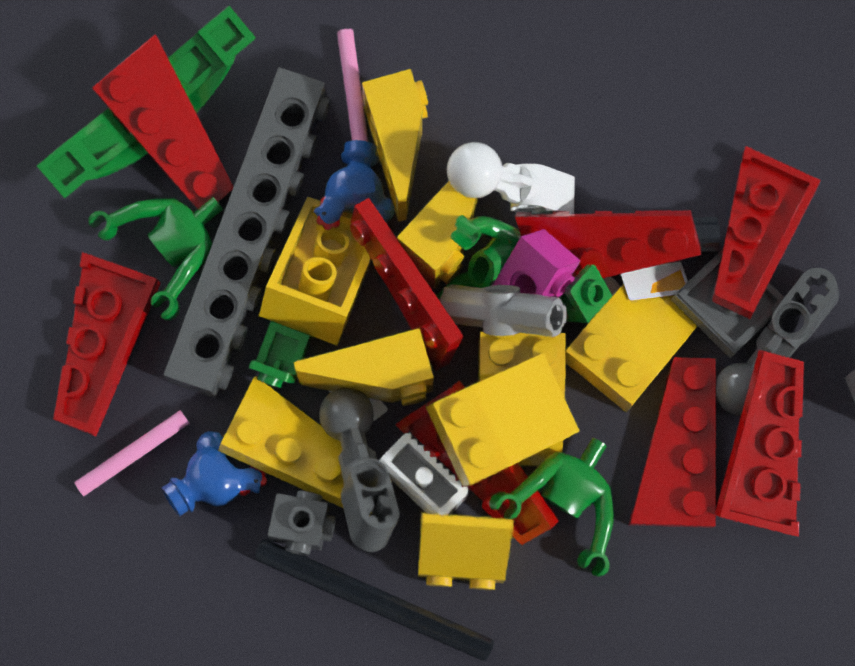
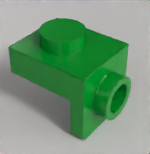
(585, 295)
(277, 354)

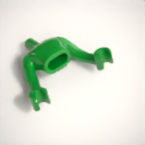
(177, 235)
(488, 261)
(572, 488)

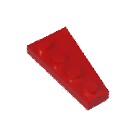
(161, 118)
(761, 223)
(618, 240)
(406, 284)
(105, 328)
(681, 457)
(763, 463)
(535, 513)

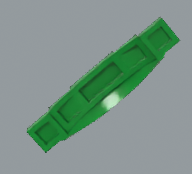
(108, 146)

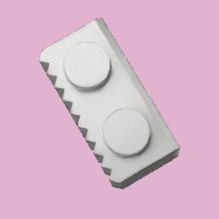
(423, 477)

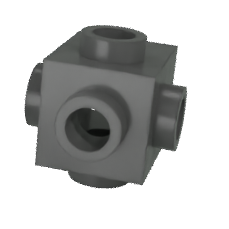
(290, 511)

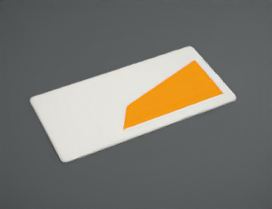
(654, 281)

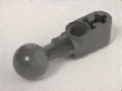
(734, 380)
(347, 418)

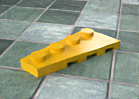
(284, 443)

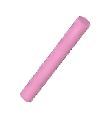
(352, 85)
(131, 453)

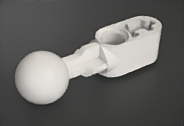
(535, 188)

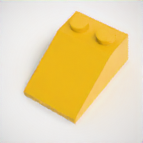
(395, 117)
(429, 233)
(316, 277)
(628, 345)
(504, 352)
(382, 369)
(502, 420)
(464, 550)

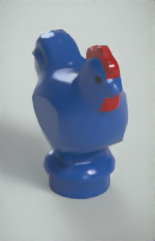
(353, 185)
(211, 478)

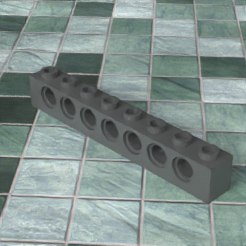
(287, 95)

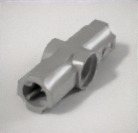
(504, 310)

